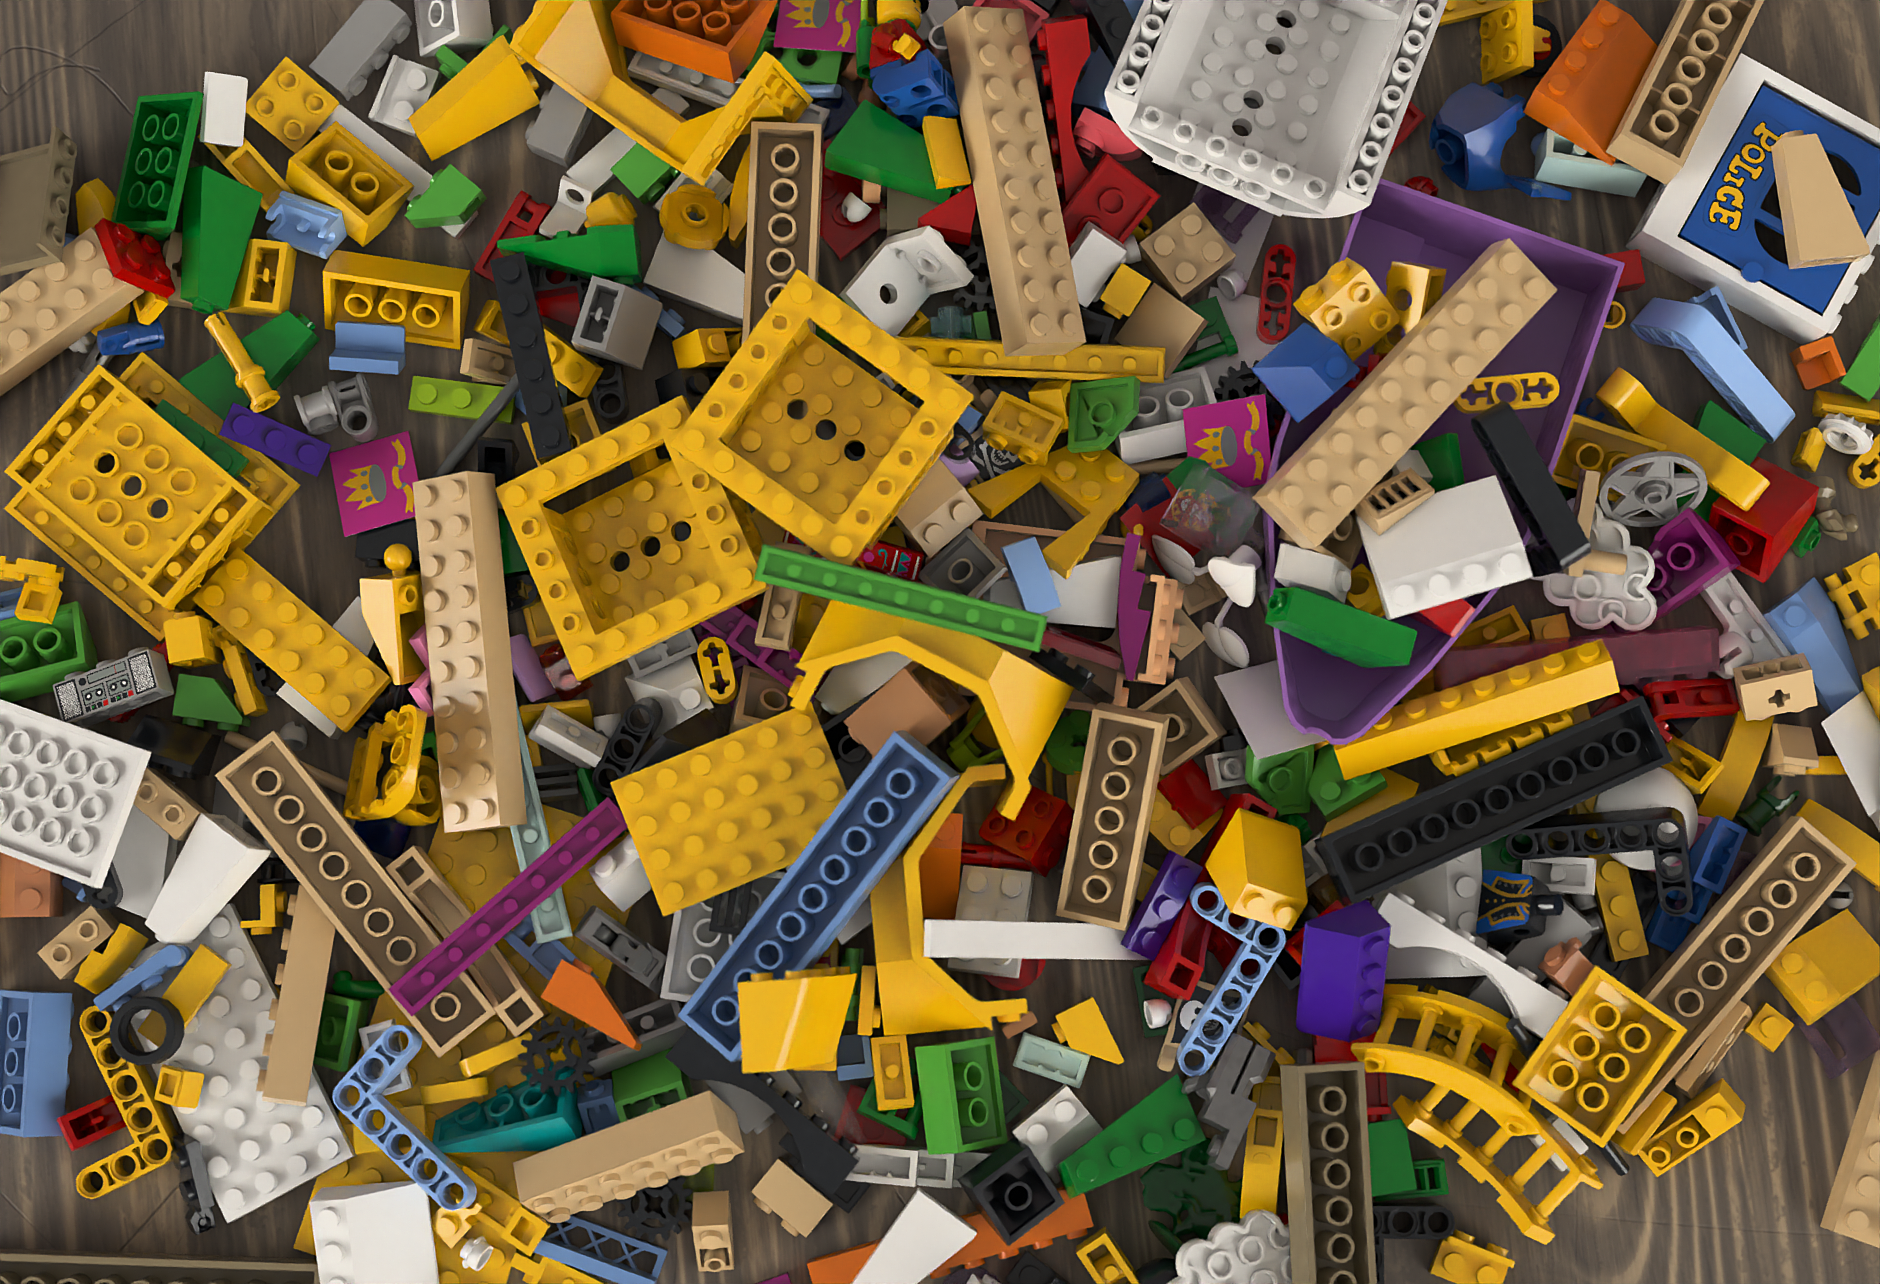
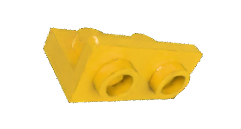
(1021, 429)
(1468, 1263)

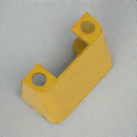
(793, 1018)

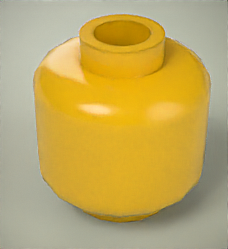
(610, 210)

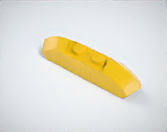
(93, 203)

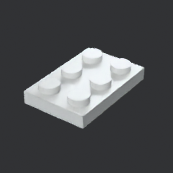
(992, 896)

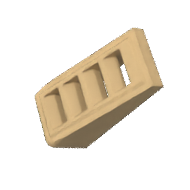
(1384, 519)

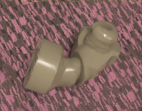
(1829, 519)

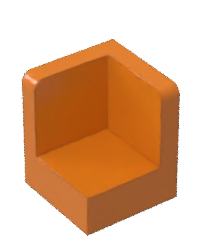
(1817, 363)

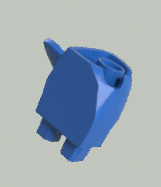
(1471, 138)

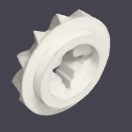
(1833, 431)

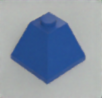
(1305, 371)

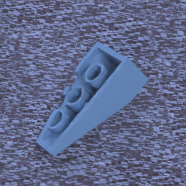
(1810, 625)

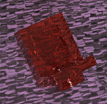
(560, 673)

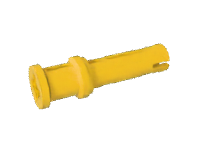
(248, 375)

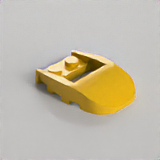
(407, 734)

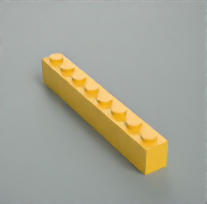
(1481, 708)

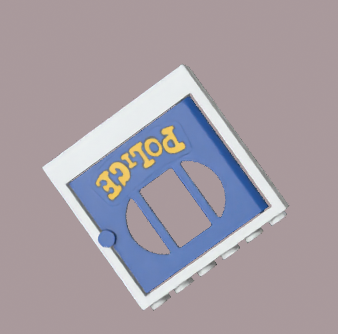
(1733, 201)

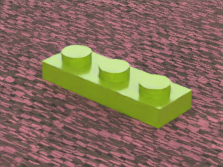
(456, 399)

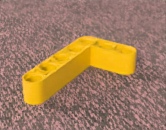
(1640, 414)
(129, 1106)

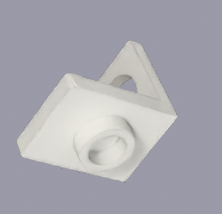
(567, 212)

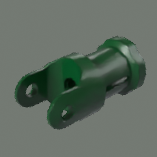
(1764, 808)

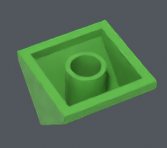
(338, 1032)

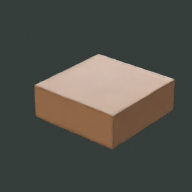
(1012, 1028)

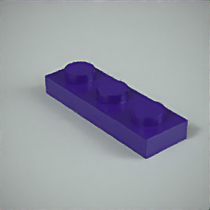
(274, 439)
(1161, 905)

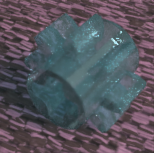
(950, 323)

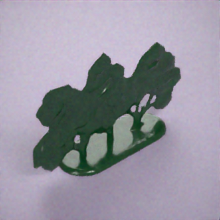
(1192, 1188)

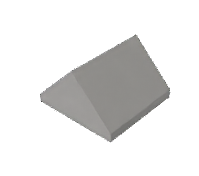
(964, 566)

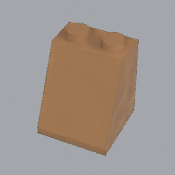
(910, 701)

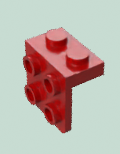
(1036, 833)

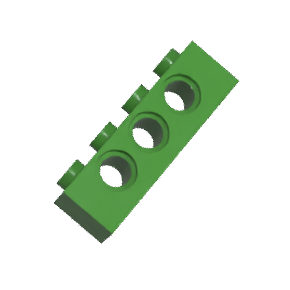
(824, 71)

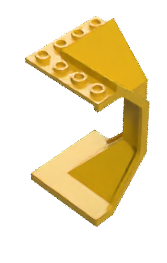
(579, 52)
(1016, 695)
(913, 988)

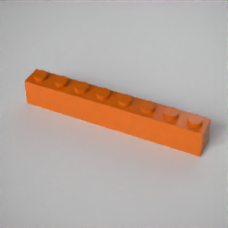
(1069, 1220)

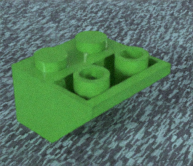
(648, 1086)

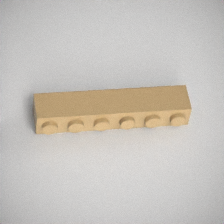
(300, 1003)

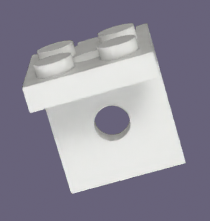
(911, 269)

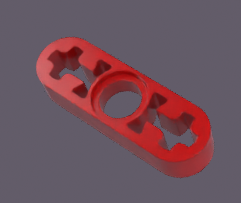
(1288, 271)

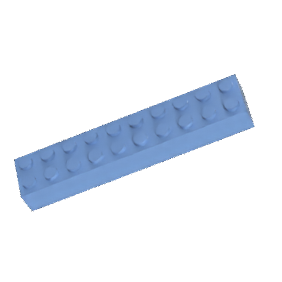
(825, 882)

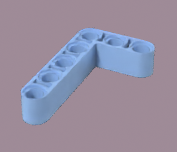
(1719, 360)
(1230, 979)
(396, 1123)

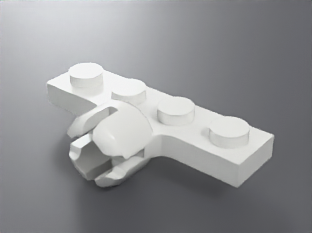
(1746, 633)

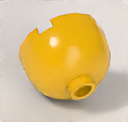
(426, 802)

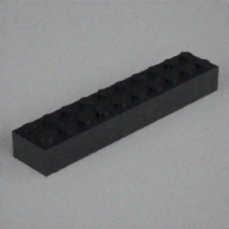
(1492, 801)

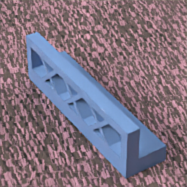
(598, 1263)

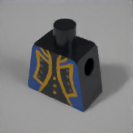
(1514, 907)

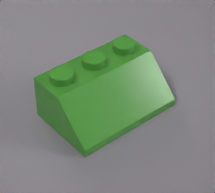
(43, 653)
(961, 1095)

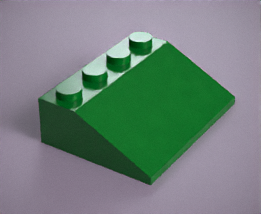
(157, 162)

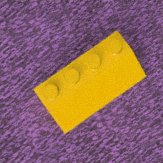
(386, 290)

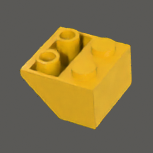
(264, 279)

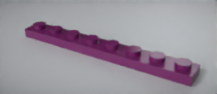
(509, 907)

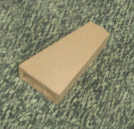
(1813, 206)

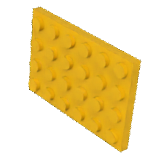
(731, 807)

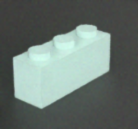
(1570, 165)

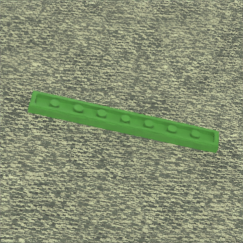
(900, 598)

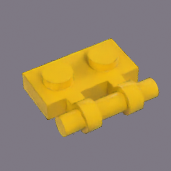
(1865, 582)

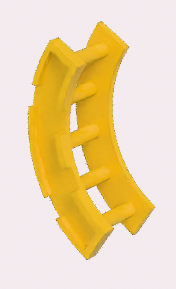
(1474, 1022)
(1479, 1160)

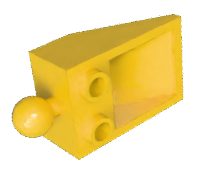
(394, 613)

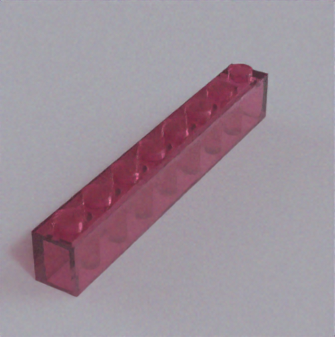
(1633, 653)

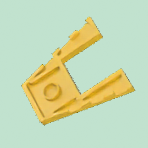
(1088, 481)

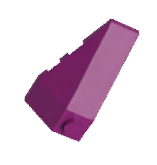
(1686, 561)

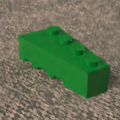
(1140, 1137)

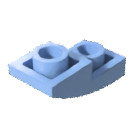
(1031, 576)

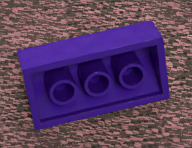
(1343, 973)

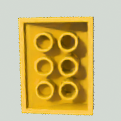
(1599, 1056)

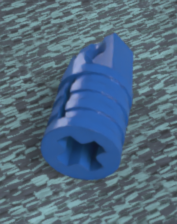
(131, 338)

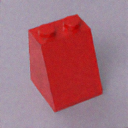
(1770, 525)

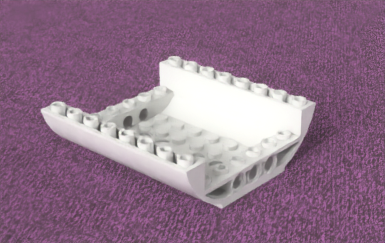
(1323, 101)

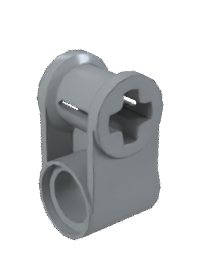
(353, 401)
(317, 411)

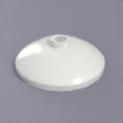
(1649, 790)

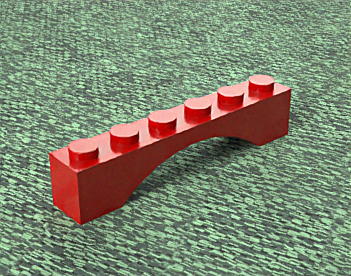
(1066, 51)
(1184, 949)

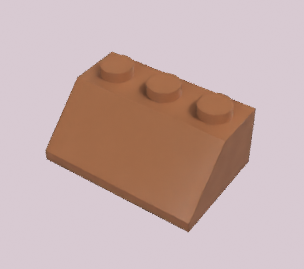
(29, 890)

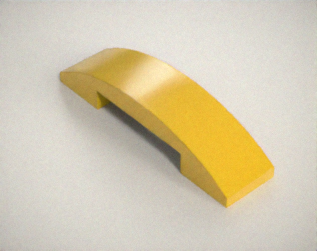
(1741, 758)
(1848, 838)
(502, 1212)

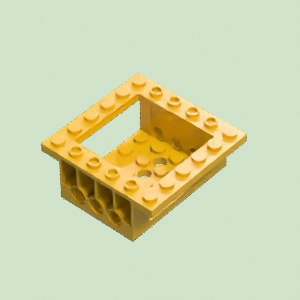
(781, 464)
(111, 537)
(571, 555)

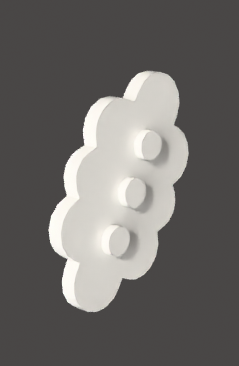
(1602, 596)
(1238, 1253)

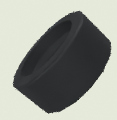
(120, 1030)

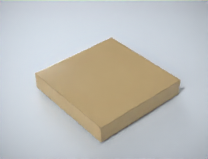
(1165, 323)

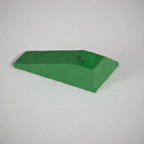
(604, 252)

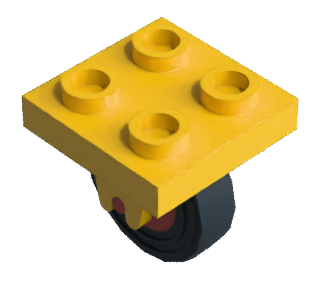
(1517, 43)

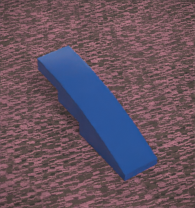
(1710, 866)

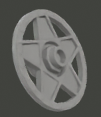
(1652, 488)

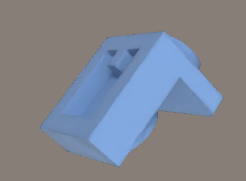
(597, 1105)

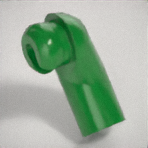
(345, 986)

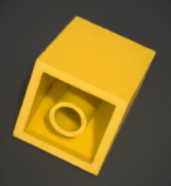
(1260, 869)

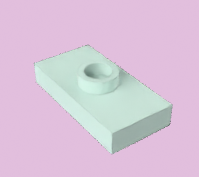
(1051, 1060)

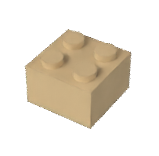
(1186, 253)

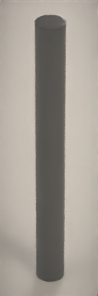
(479, 428)

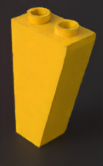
(475, 100)

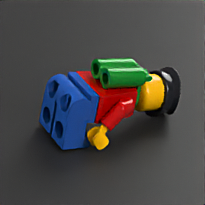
(901, 66)

